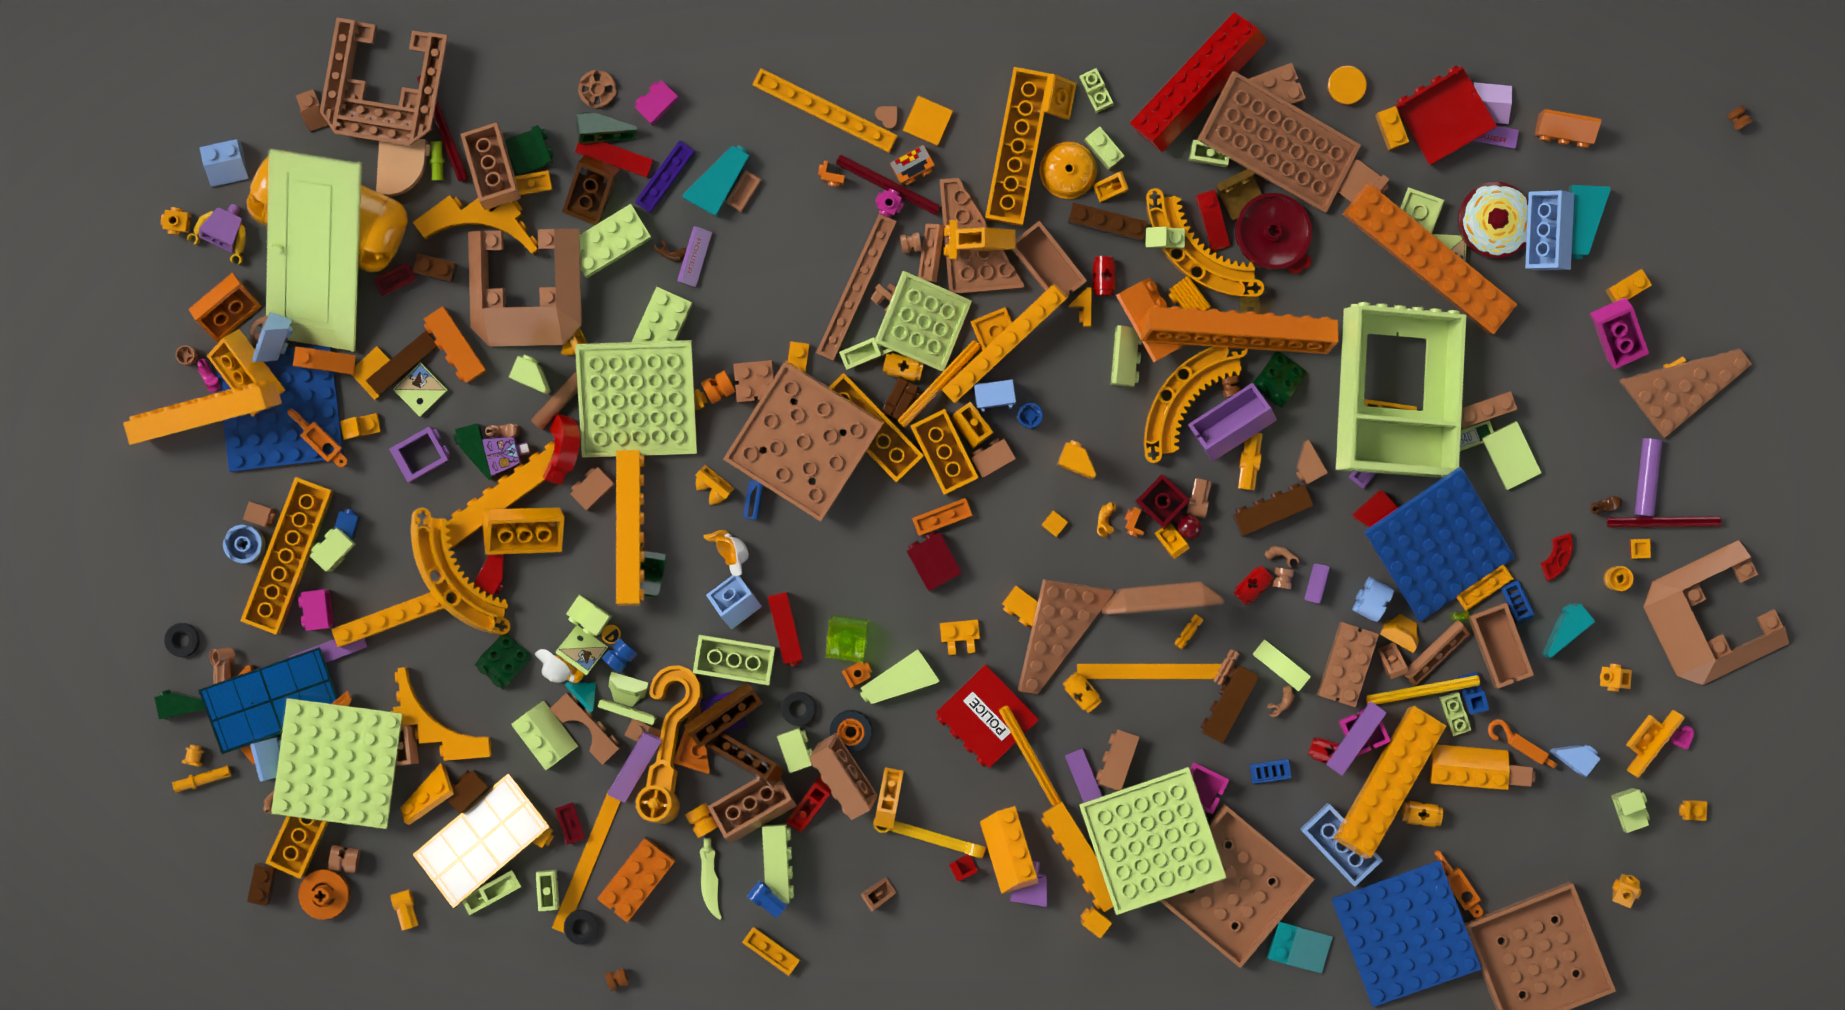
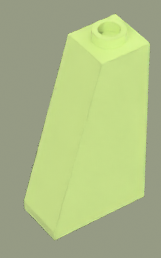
(903, 677)

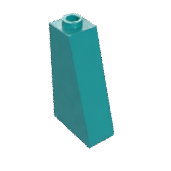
(717, 182)
(1587, 212)

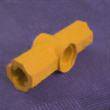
(1250, 462)

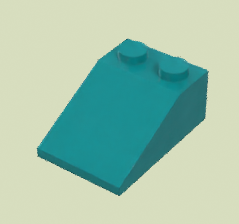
(1567, 627)
(1299, 947)

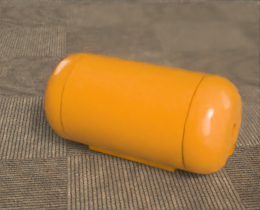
(380, 223)

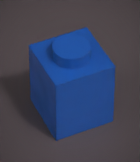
(348, 522)

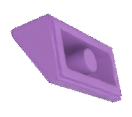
(1317, 583)

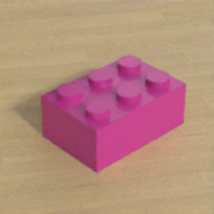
(1619, 333)

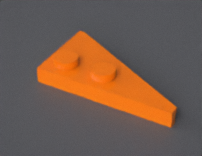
(689, 753)

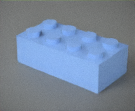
(1549, 230)
(1321, 831)

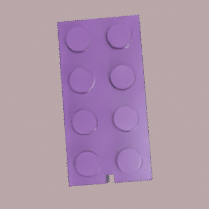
(1232, 422)

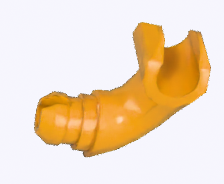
(1103, 519)

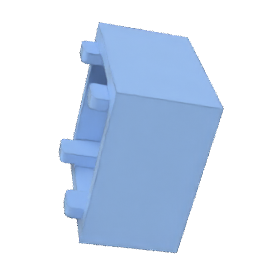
(994, 394)

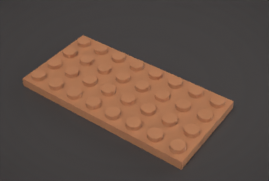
(1279, 142)

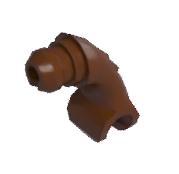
(673, 256)
(1608, 504)

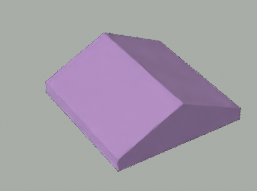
(1497, 100)

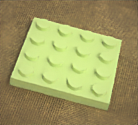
(923, 321)

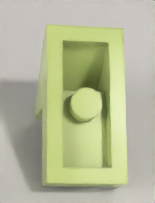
(1165, 237)

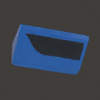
(753, 500)

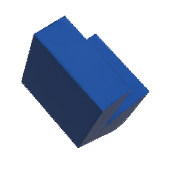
(1474, 697)

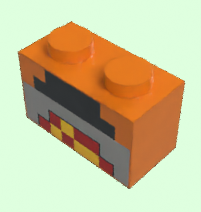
(912, 165)

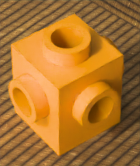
(182, 221)
(1615, 677)
(1626, 890)

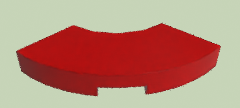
(1559, 557)

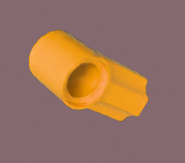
(403, 904)

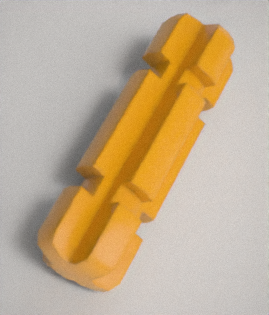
(1188, 632)

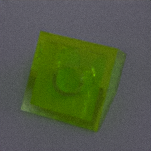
(847, 638)

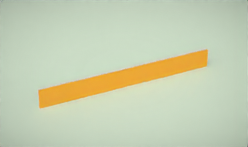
(1148, 671)
(587, 861)

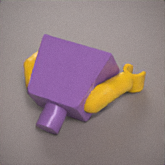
(223, 230)

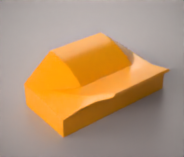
(1401, 631)

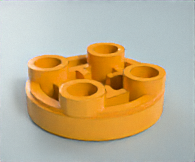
(1347, 85)

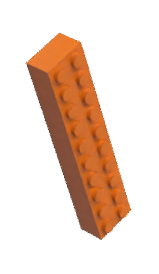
(1429, 259)
(1239, 330)

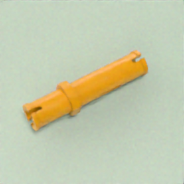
(201, 779)

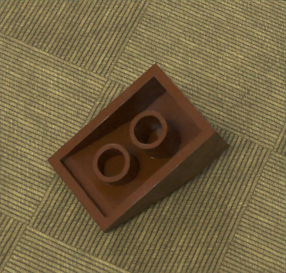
(590, 189)

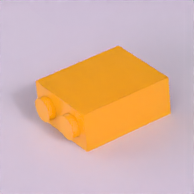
(985, 239)

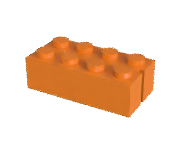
(636, 879)

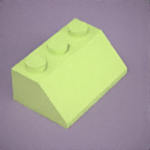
(1125, 357)
(530, 374)
(544, 735)

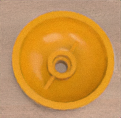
(1063, 183)

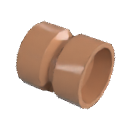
(344, 859)

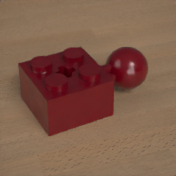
(1188, 526)

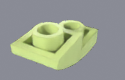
(1096, 90)
(1455, 713)

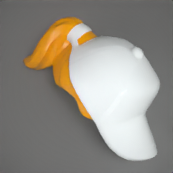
(730, 548)
(558, 669)

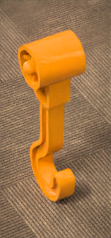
(657, 800)

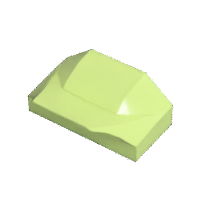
(627, 689)

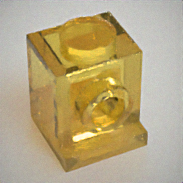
(1246, 302)

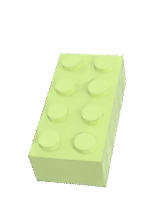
(611, 240)
(663, 317)
(734, 659)
(777, 860)

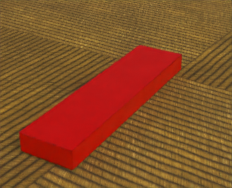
(616, 157)

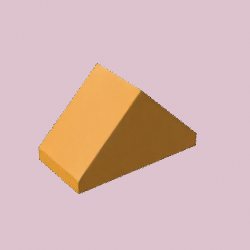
(1110, 187)

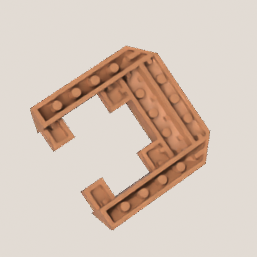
(344, 97)
(526, 326)
(1161, 598)
(1679, 632)

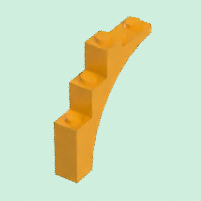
(449, 214)
(429, 730)

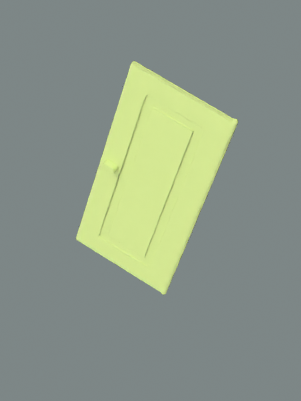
(314, 247)

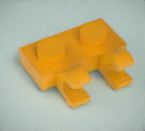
(950, 249)
(960, 631)

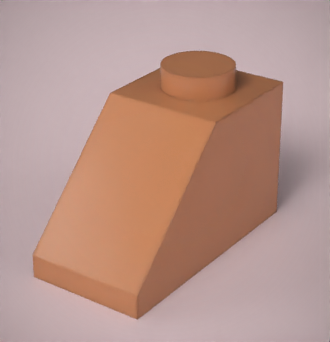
(1309, 464)
(637, 727)

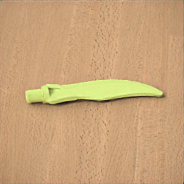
(709, 879)

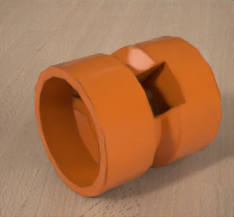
(718, 387)

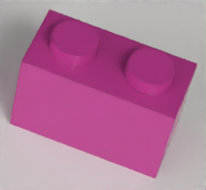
(656, 102)

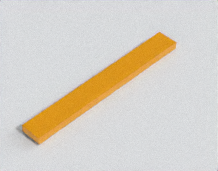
(825, 110)

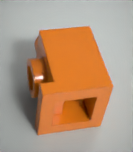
(849, 675)

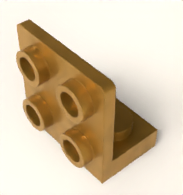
(1238, 191)

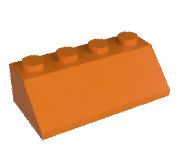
(1135, 303)

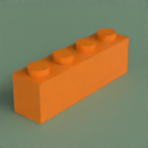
(455, 345)

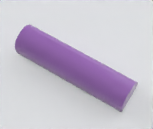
(1648, 477)

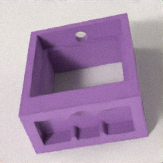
(402, 462)

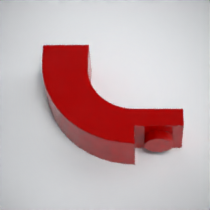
(566, 448)

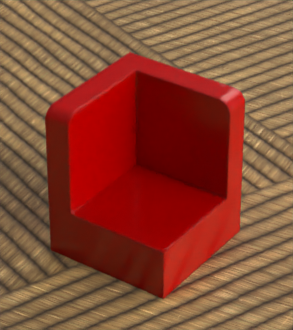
(963, 867)

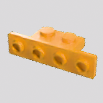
(1650, 739)

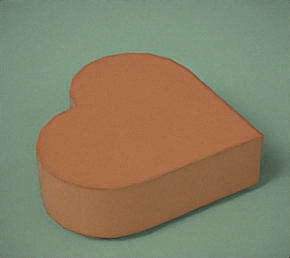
(887, 115)

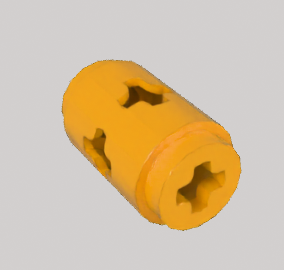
(894, 360)
(1077, 685)
(1432, 818)

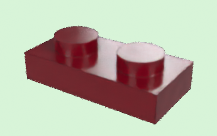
(395, 279)
(570, 823)

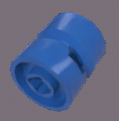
(1029, 415)
(619, 655)

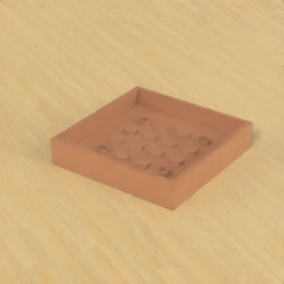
(803, 440)
(1245, 893)
(1540, 953)

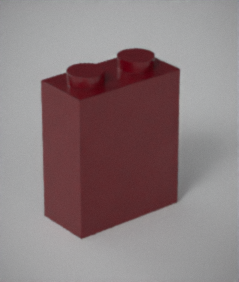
(933, 560)

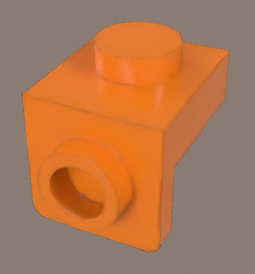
(832, 179)
(1131, 517)

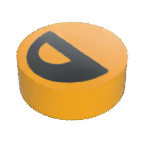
(611, 634)

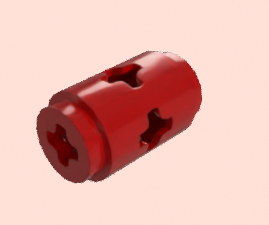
(1102, 286)
(1249, 595)
(1319, 748)

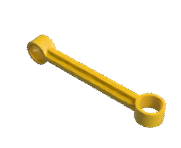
(936, 838)

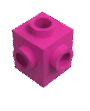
(889, 210)

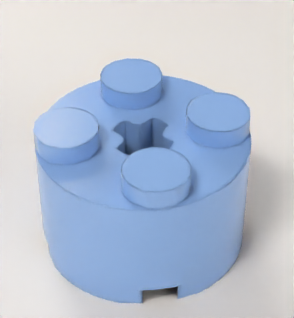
(234, 539)
(1373, 599)

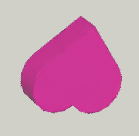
(1682, 737)

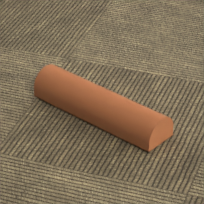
(556, 403)
(1436, 652)

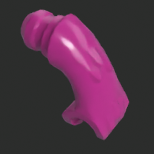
(208, 376)

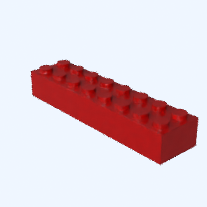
(1198, 82)

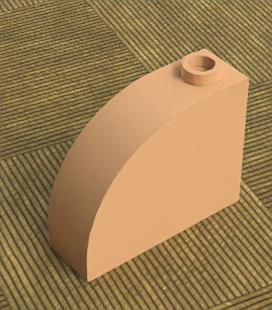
(401, 166)

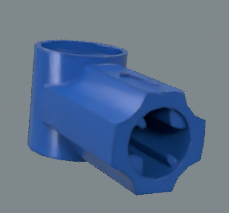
(763, 896)

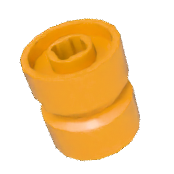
(1618, 578)
(702, 820)

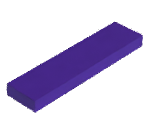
(664, 176)

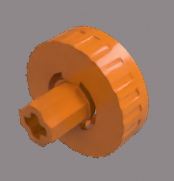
(314, 904)

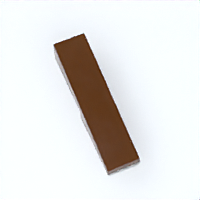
(401, 363)

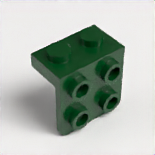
(529, 150)
(1279, 379)
(653, 573)
(503, 661)

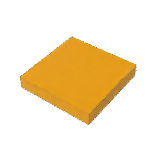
(1059, 96)
(927, 120)
(990, 326)
(367, 367)

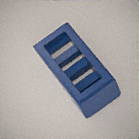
(1514, 612)
(1287, 773)

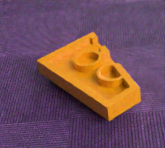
(428, 795)

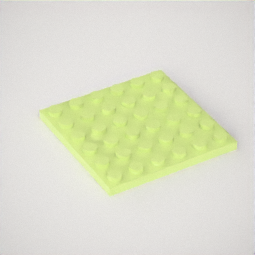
(636, 398)
(337, 763)
(1152, 841)

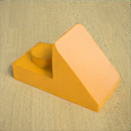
(1083, 301)
(360, 426)
(1172, 541)

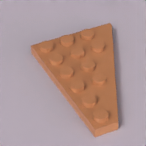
(973, 268)
(1677, 392)
(1059, 622)

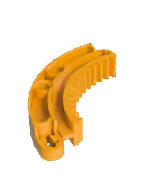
(1216, 274)
(1164, 415)
(468, 603)

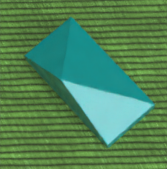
(584, 693)

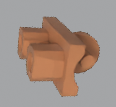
(881, 293)

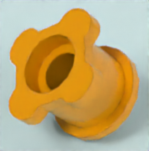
(193, 755)

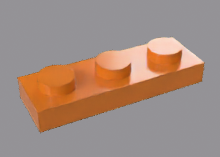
(942, 516)

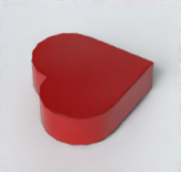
(1302, 263)

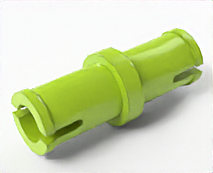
(437, 160)

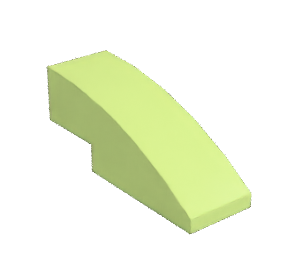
(863, 353)
(1281, 665)
(491, 892)

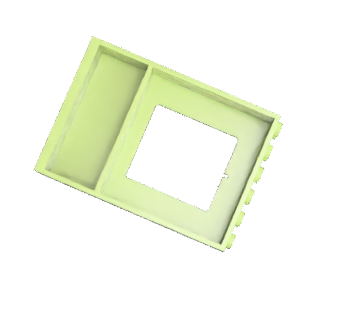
(1402, 439)

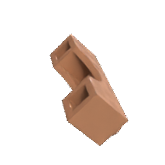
(603, 745)

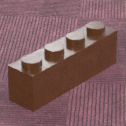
(1107, 222)
(1272, 510)
(1229, 704)
(723, 714)
(745, 759)

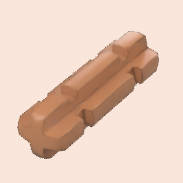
(1226, 667)

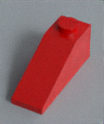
(1212, 220)
(491, 574)
(809, 805)

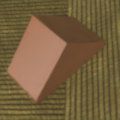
(878, 893)

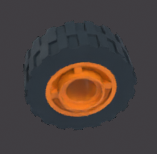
(859, 722)

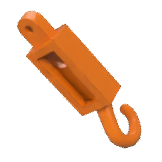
(317, 438)
(1521, 744)
(1459, 885)

